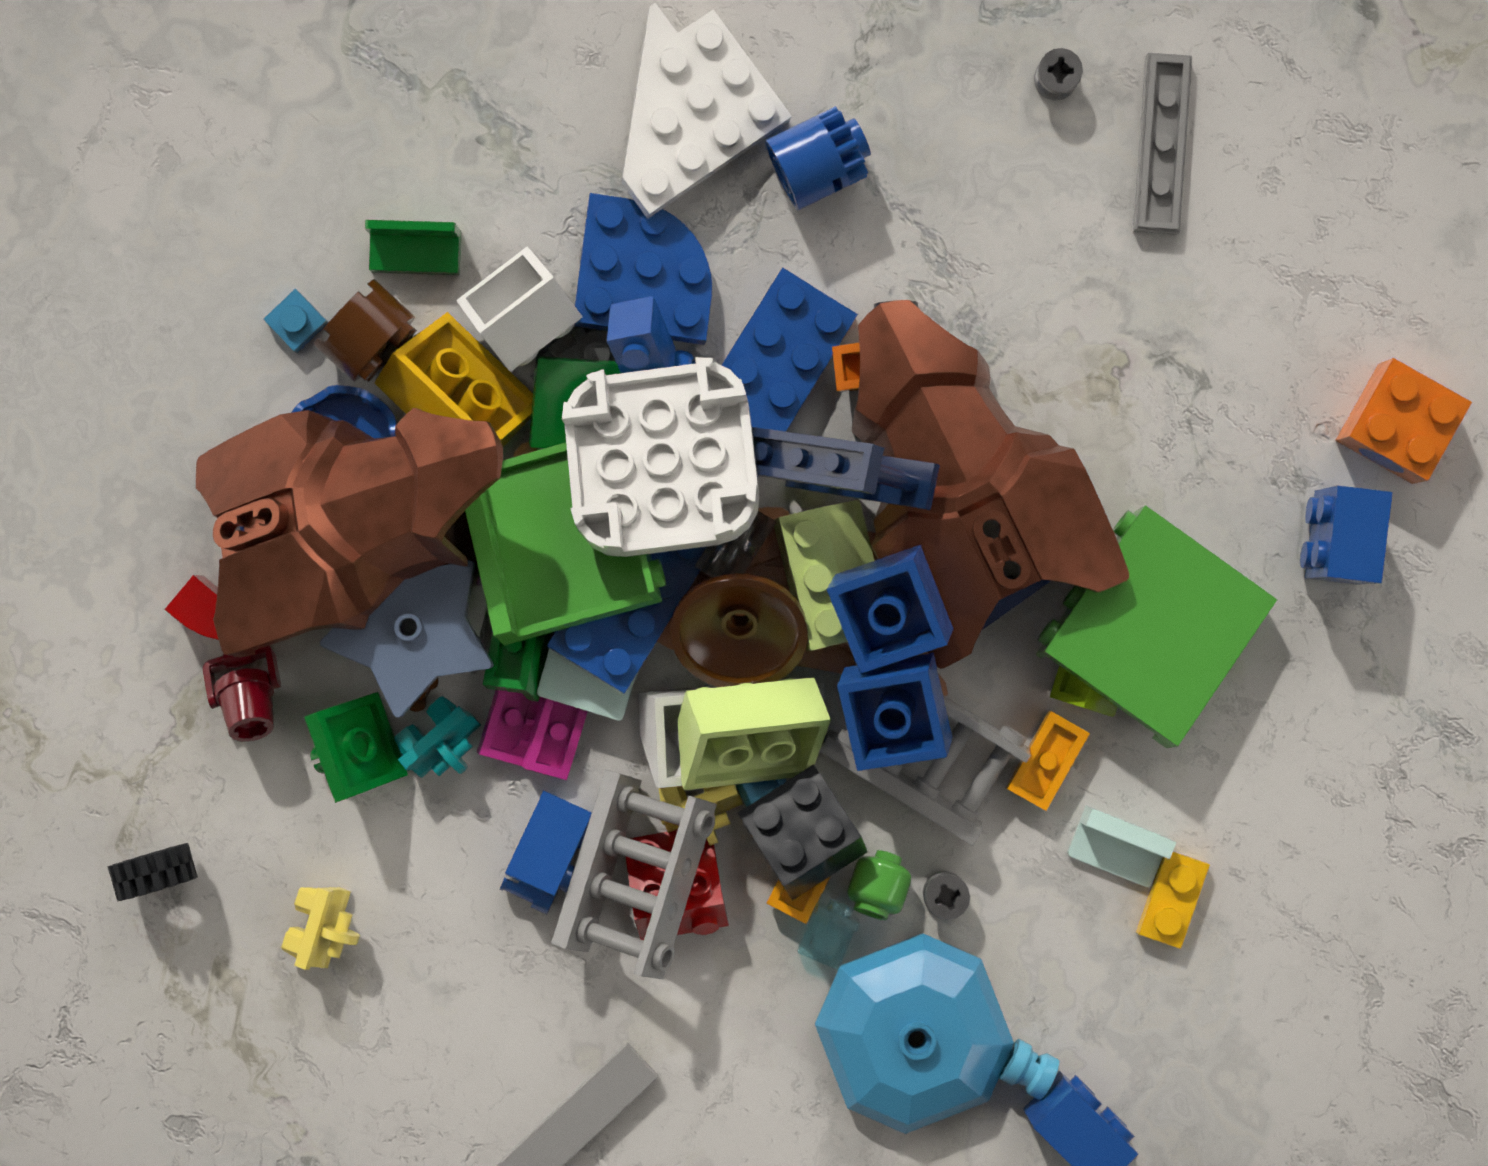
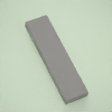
(1162, 143)
(585, 1112)

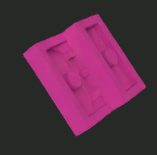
(532, 733)

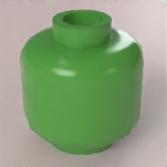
(879, 885)

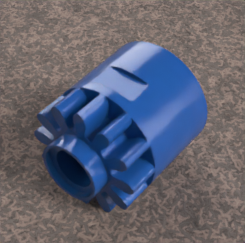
(819, 157)

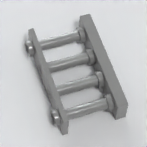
(924, 792)
(596, 862)

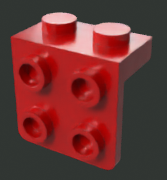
(705, 906)

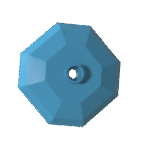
(906, 990)

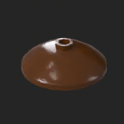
(739, 648)

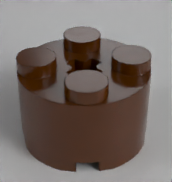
(365, 332)

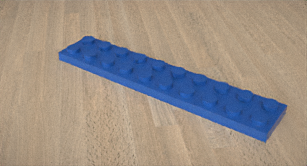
(778, 364)

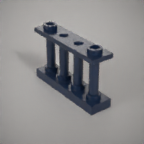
(843, 468)

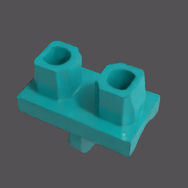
(442, 745)

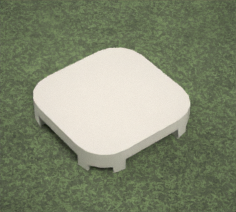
(661, 459)

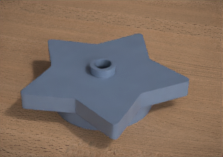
(439, 647)

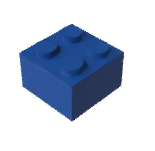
(1346, 535)
(890, 609)
(895, 713)
(1077, 1128)

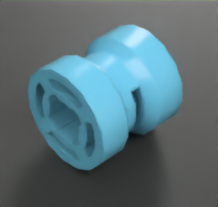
(1029, 1069)

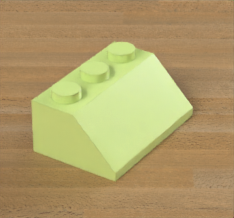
(812, 551)
(750, 732)

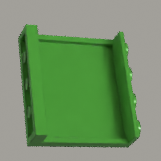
(537, 563)
(1164, 633)

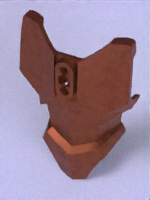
(933, 403)
(344, 514)

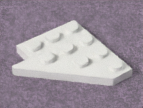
(693, 109)

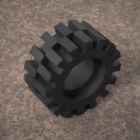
(152, 872)

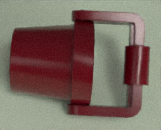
(244, 693)

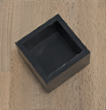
(803, 832)

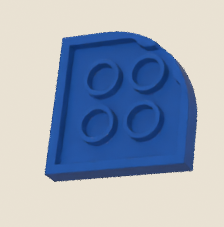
(640, 258)

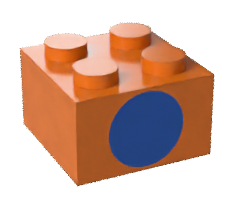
(1403, 421)

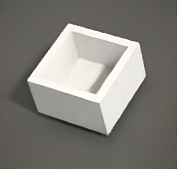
(519, 309)

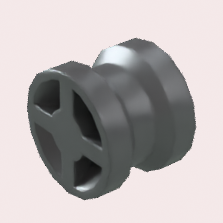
(1057, 84)
(942, 887)

